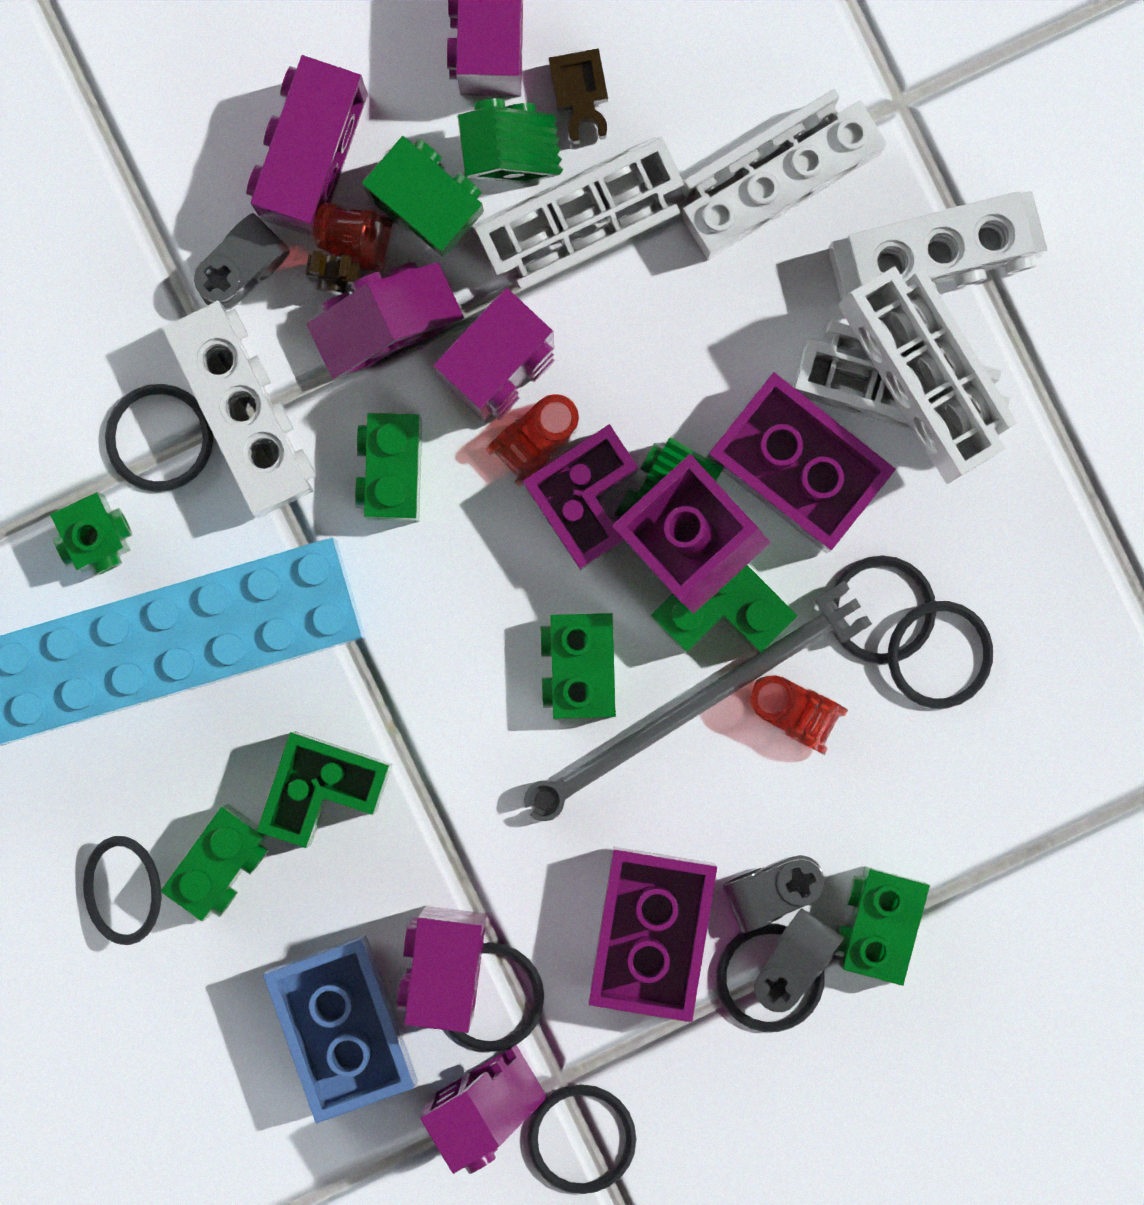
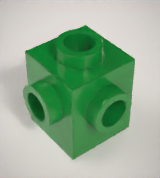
(78, 521)

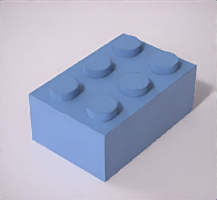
(340, 1028)

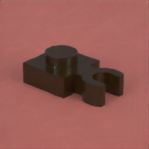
(580, 86)
(332, 273)

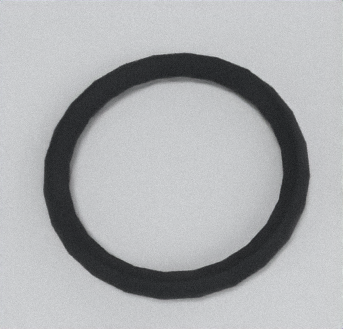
(128, 475)
(927, 592)
(973, 688)
(88, 890)
(537, 1009)
(735, 1012)
(551, 1177)

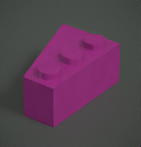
(482, 1110)

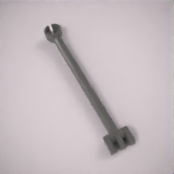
(829, 620)

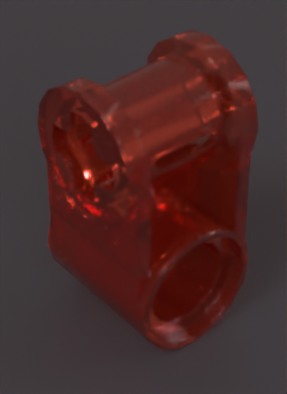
(353, 233)
(533, 439)
(798, 712)

